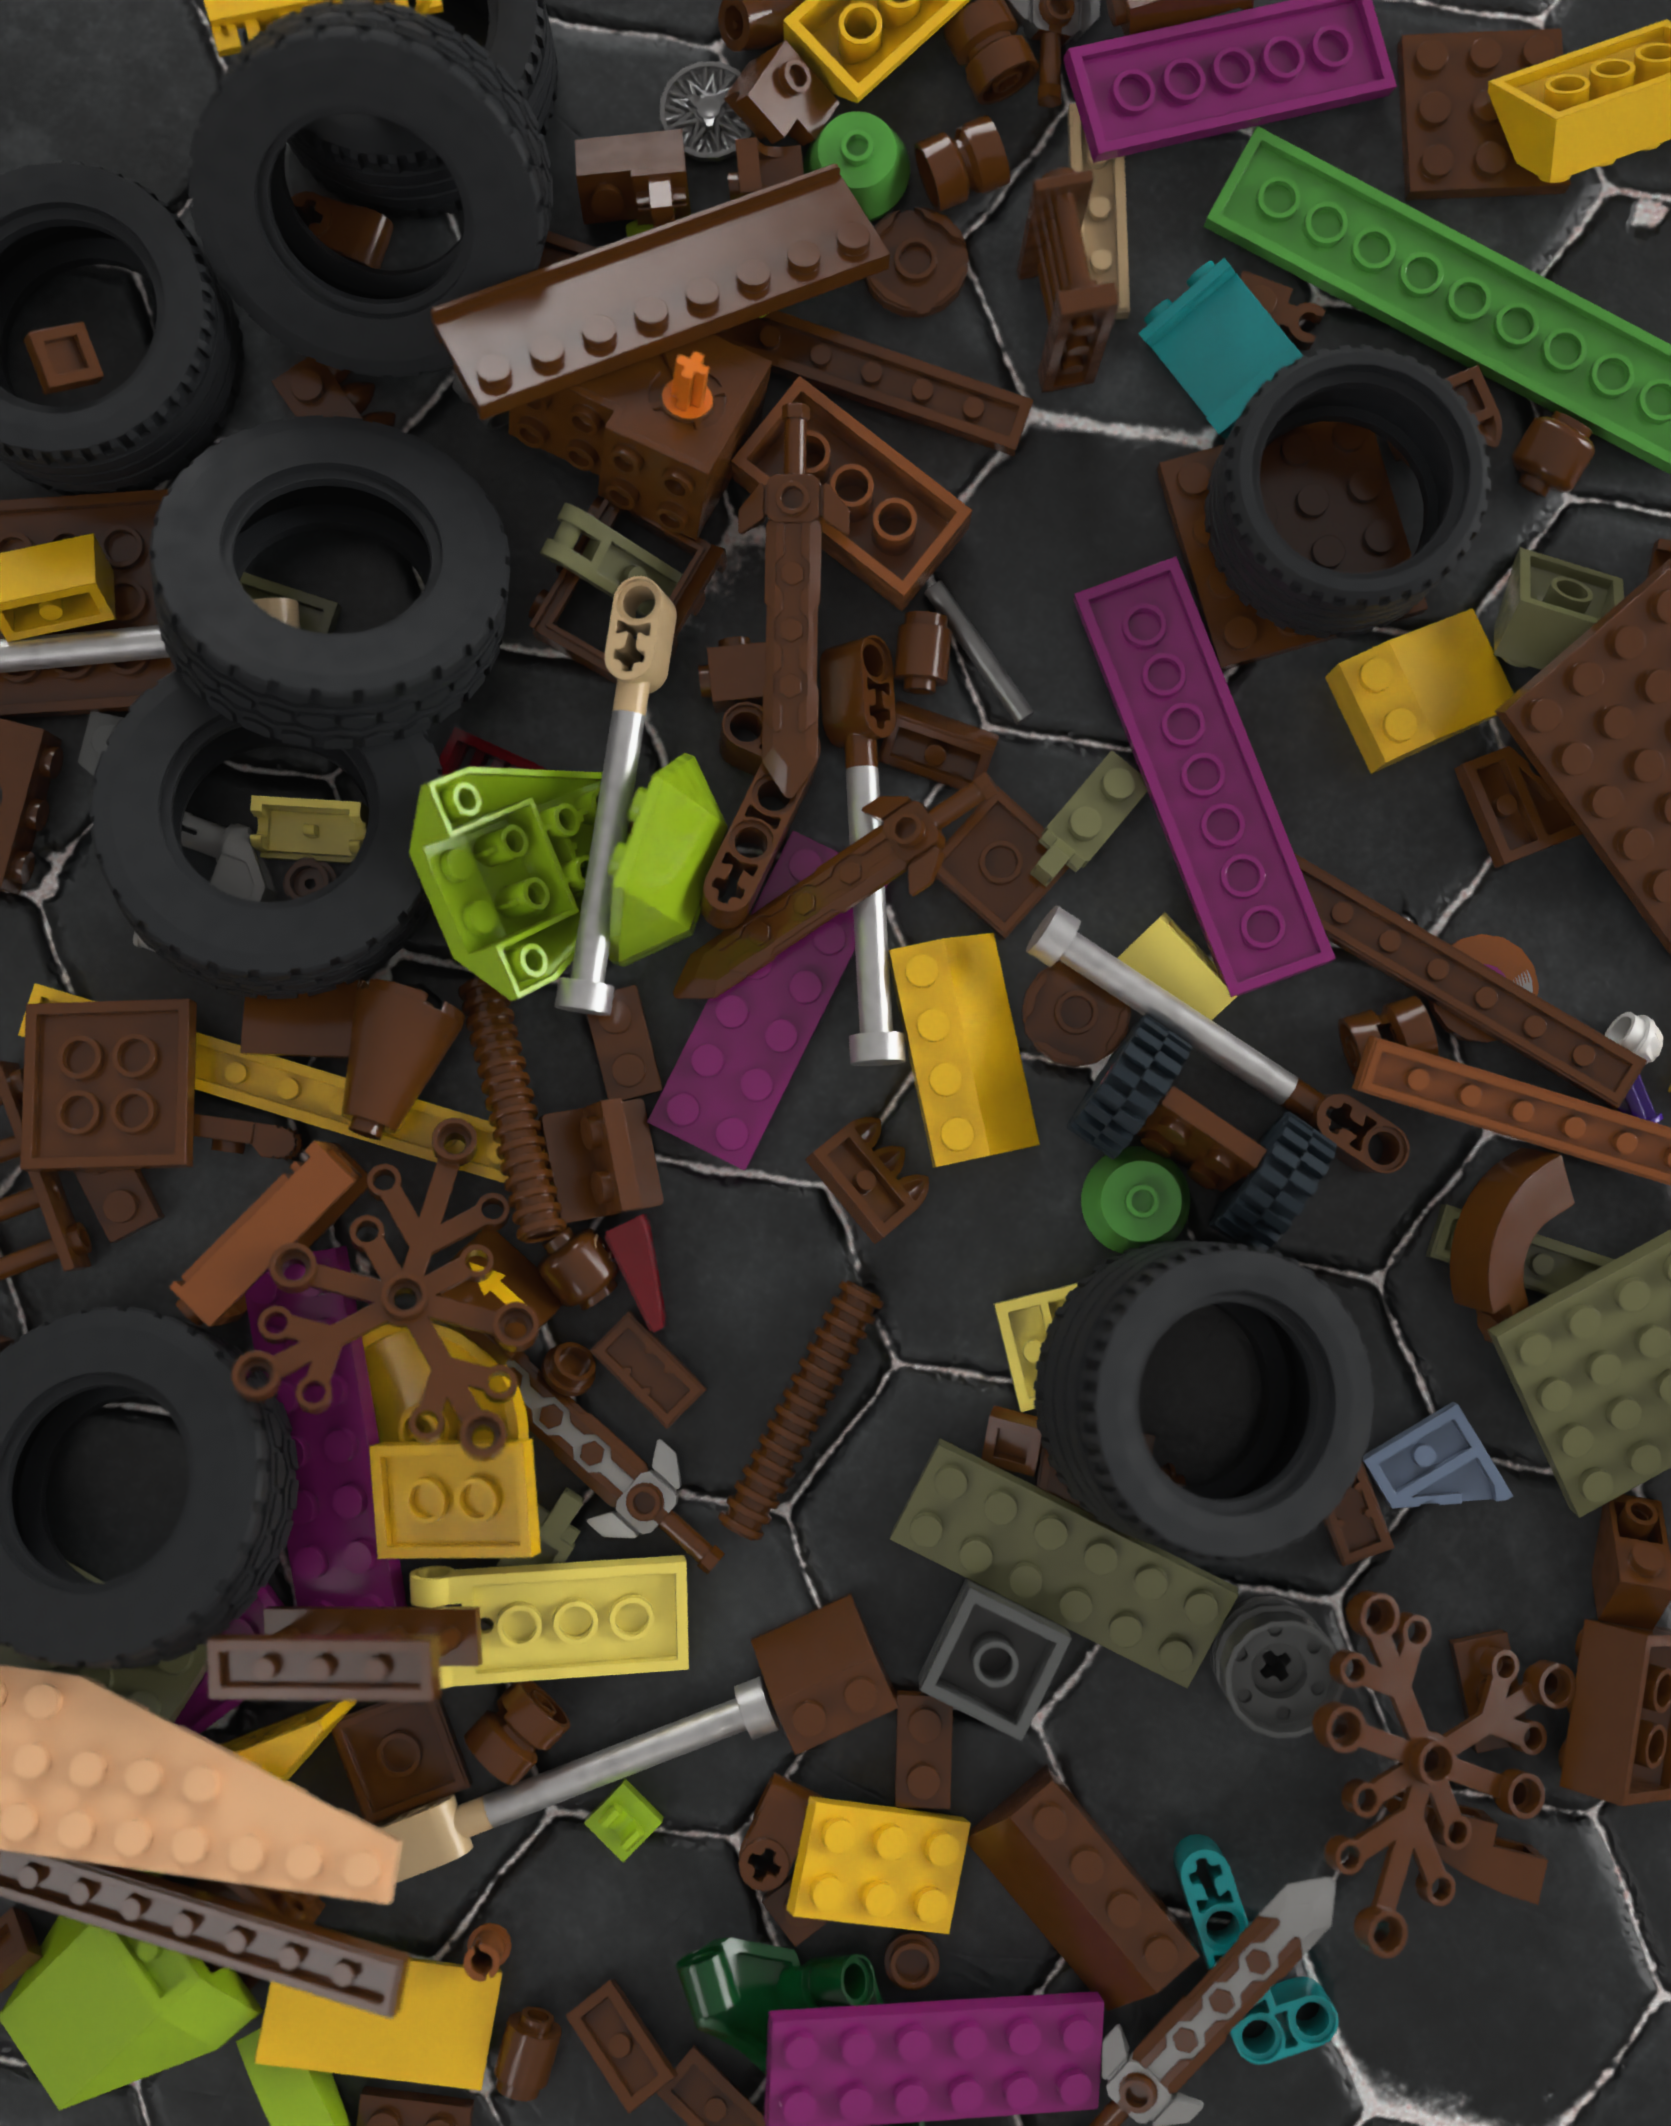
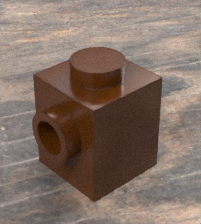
(734, 673)

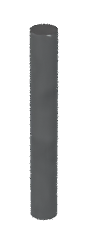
(979, 653)

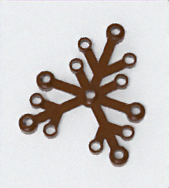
(425, 1236)
(1405, 1827)

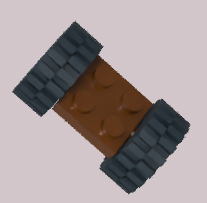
(1259, 1181)

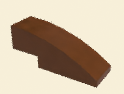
(1489, 1859)

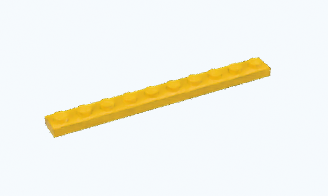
(311, 1096)

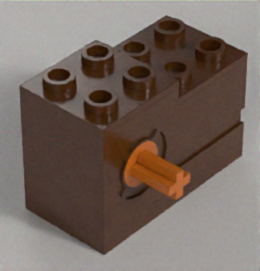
(657, 429)

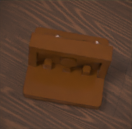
(602, 1159)

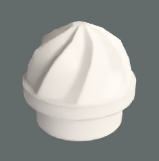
(1637, 1034)

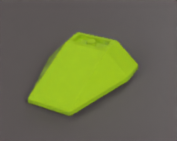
(664, 863)
(507, 868)
(118, 2010)

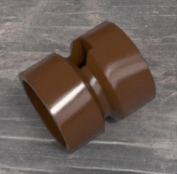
(987, 43)
(968, 162)
(1400, 1022)
(510, 1737)

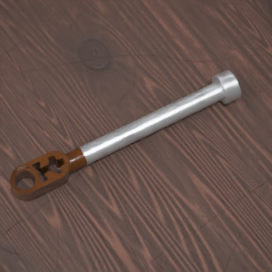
(856, 713)
(1059, 940)

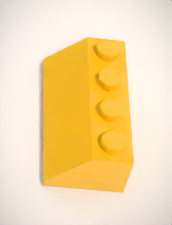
(862, 41)
(1588, 104)
(962, 1048)

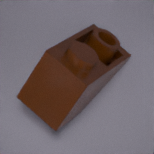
(1632, 1563)

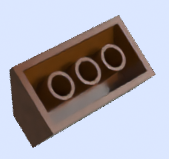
(1082, 1892)

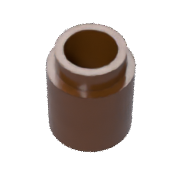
(923, 652)
(527, 2053)

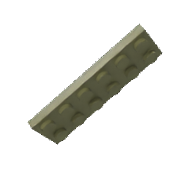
(1064, 1563)

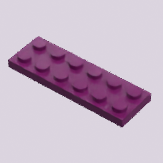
(1227, 74)
(757, 1029)
(934, 2060)

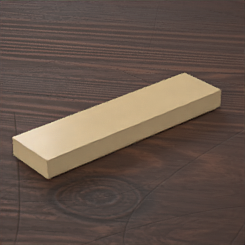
(1106, 215)

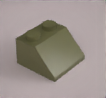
(1549, 607)

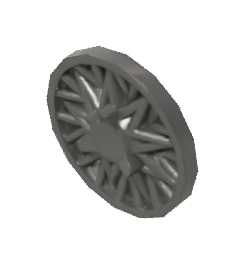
(697, 106)

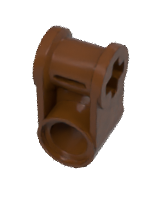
(345, 228)
(774, 1826)

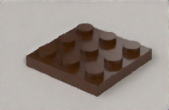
(1448, 120)
(109, 1085)

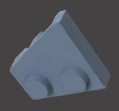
(1435, 1463)

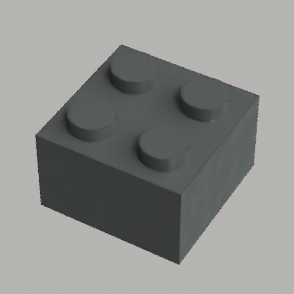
(993, 1659)

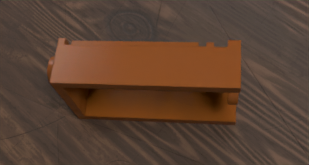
(290, 1211)

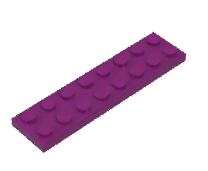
(1203, 778)
(334, 1518)

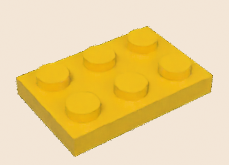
(449, 1506)
(878, 1865)

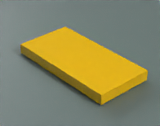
(432, 2040)

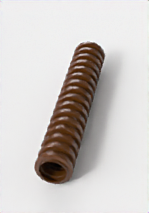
(512, 1112)
(800, 1411)

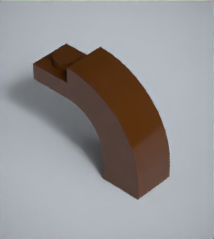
(1498, 1229)

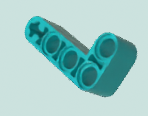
(1279, 2005)

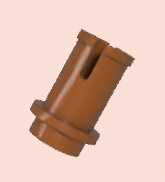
(486, 1951)

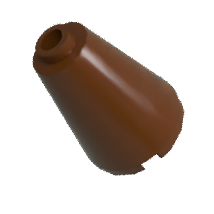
(393, 1053)

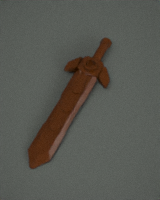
(792, 597)
(906, 841)

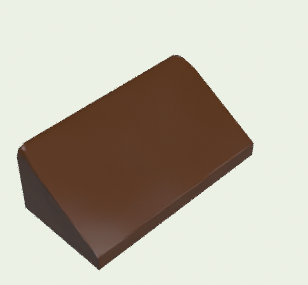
(937, 746)

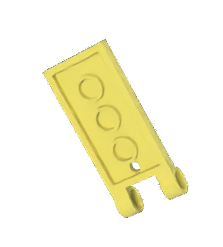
(567, 1617)

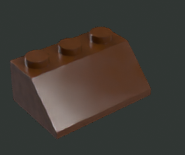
(1620, 1715)

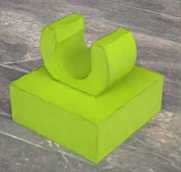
(624, 1820)

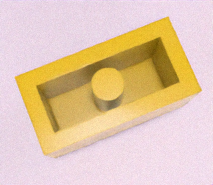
(55, 587)

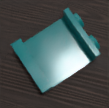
(1218, 343)

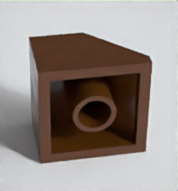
(824, 1674)

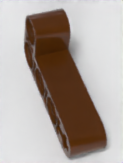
(750, 824)

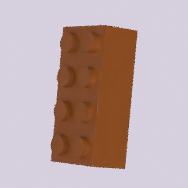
(898, 514)

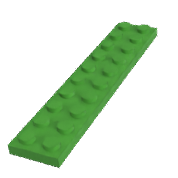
(1449, 293)

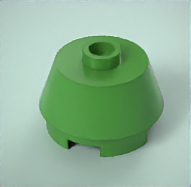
(869, 160)
(1135, 1199)

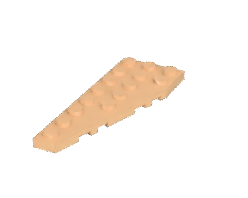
(135, 1791)

